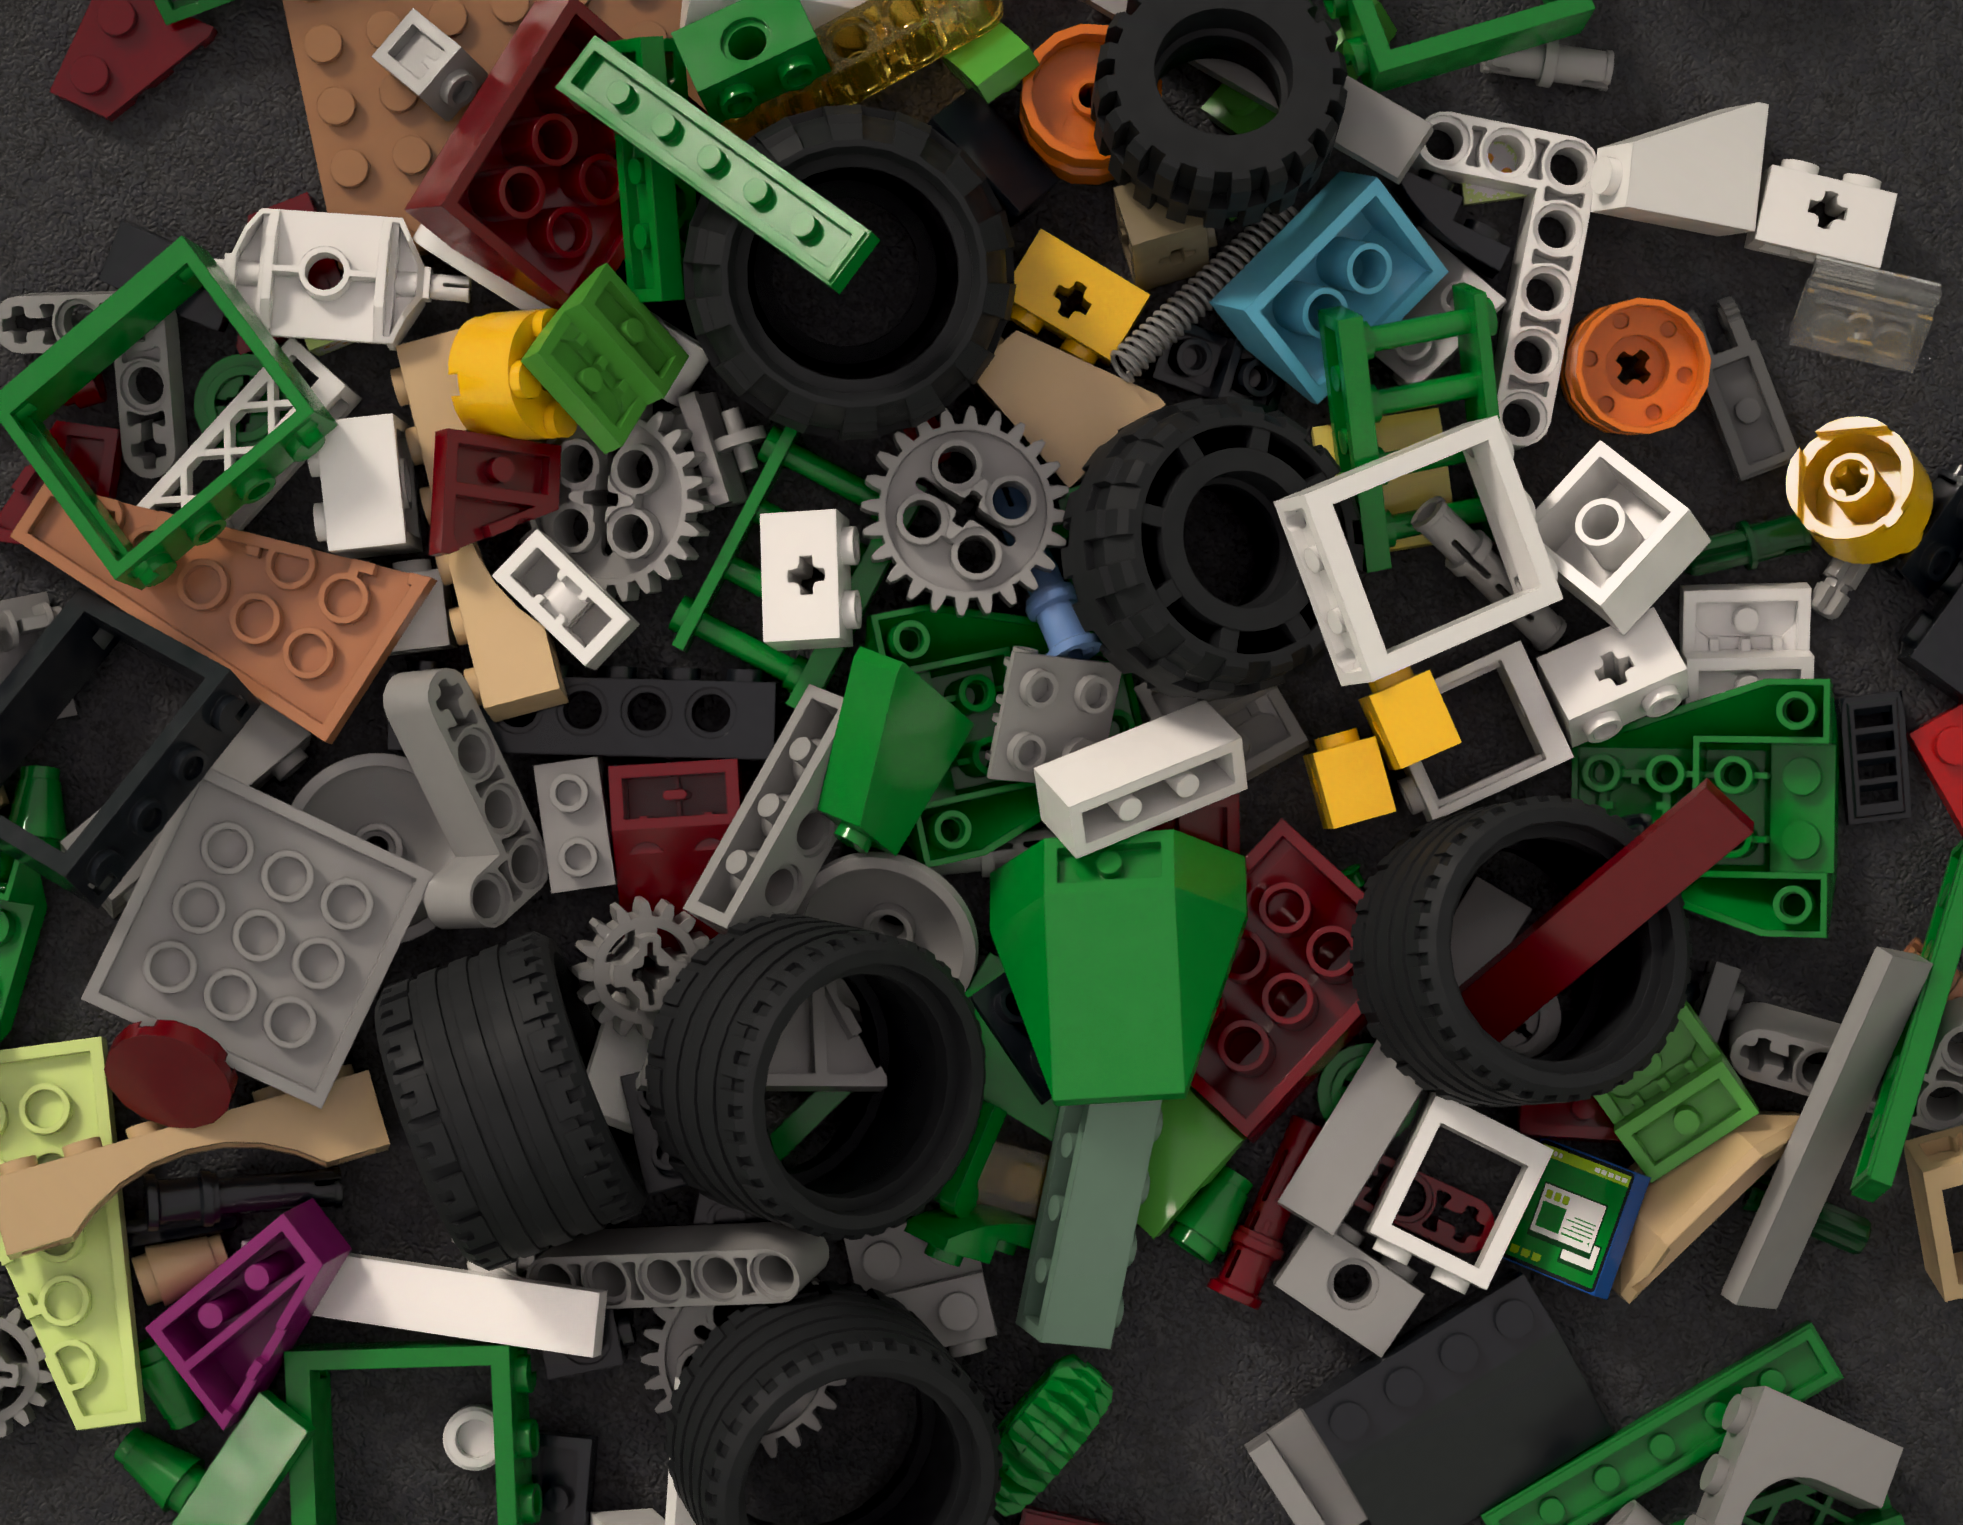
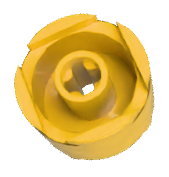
(494, 384)
(1860, 491)

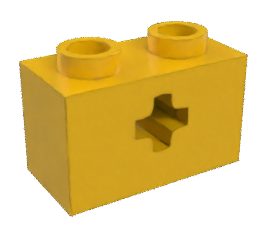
(1058, 268)
(1408, 718)
(1348, 779)

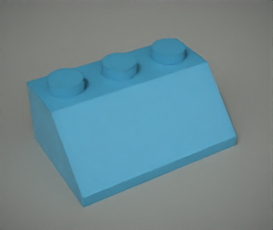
(1340, 250)

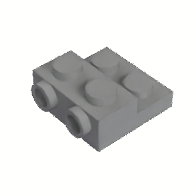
(943, 1296)

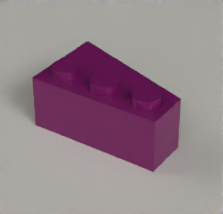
(251, 1309)

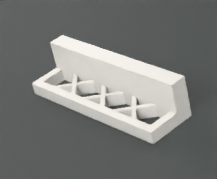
(331, 391)

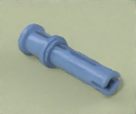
(1053, 599)

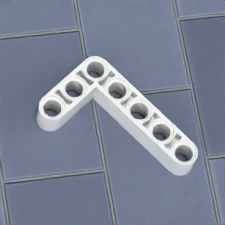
(1531, 256)

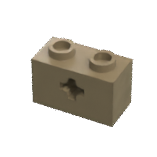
(1157, 247)

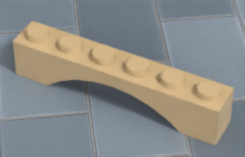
(510, 651)
(57, 1199)

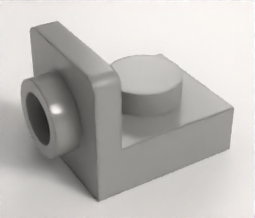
(431, 65)

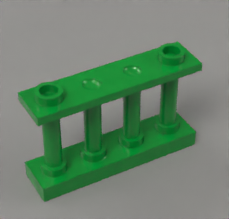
(1358, 404)
(692, 615)

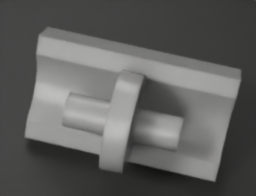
(725, 443)

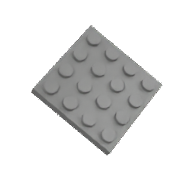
(259, 934)

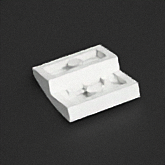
(1744, 635)

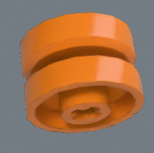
(1052, 107)

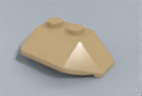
(1696, 1194)

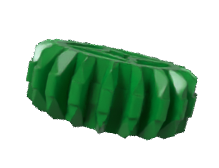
(1048, 1429)

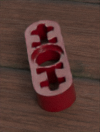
(1442, 1231)

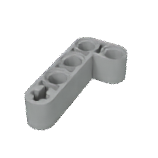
(473, 797)
(1790, 1037)

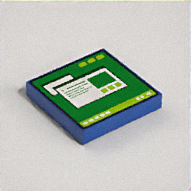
(1578, 1220)

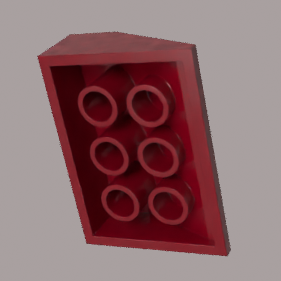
(527, 170)
(1288, 988)

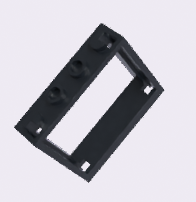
(160, 780)

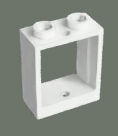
(1535, 718)
(1486, 1133)

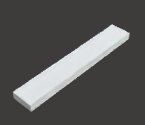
(467, 1304)

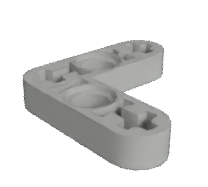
(155, 350)

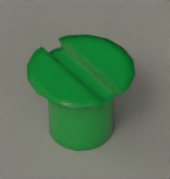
(1353, 874)

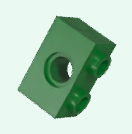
(722, 42)

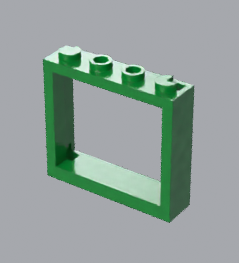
(1391, 68)
(96, 345)
(514, 1432)

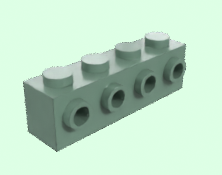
(1088, 1222)

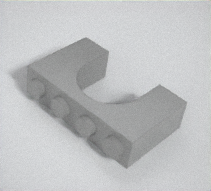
(1782, 1439)

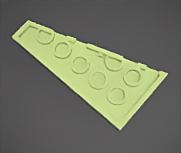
(83, 1289)

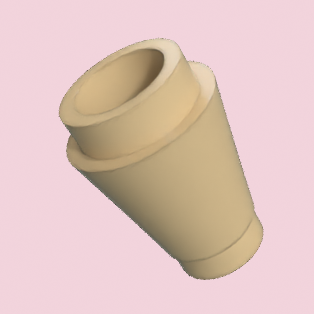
(176, 1267)

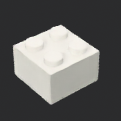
(367, 489)
(1617, 536)

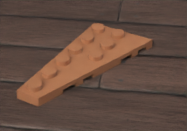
(280, 615)

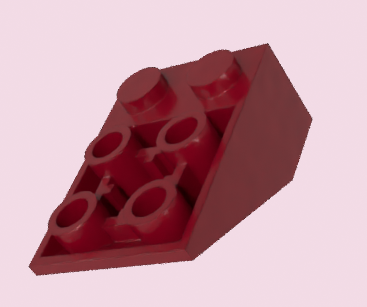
(668, 828)

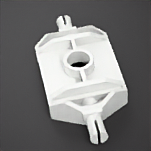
(380, 286)

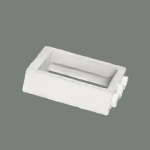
(1336, 585)

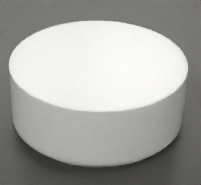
(470, 1437)

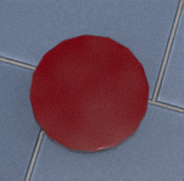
(171, 1074)

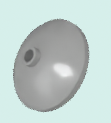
(384, 799)
(869, 886)

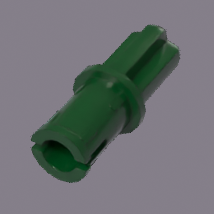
(1751, 545)
(1833, 1225)

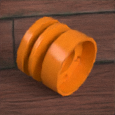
(1670, 366)

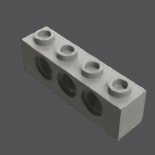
(777, 832)

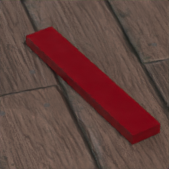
(1605, 909)

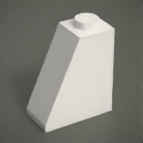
(1687, 174)

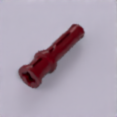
(1258, 1240)

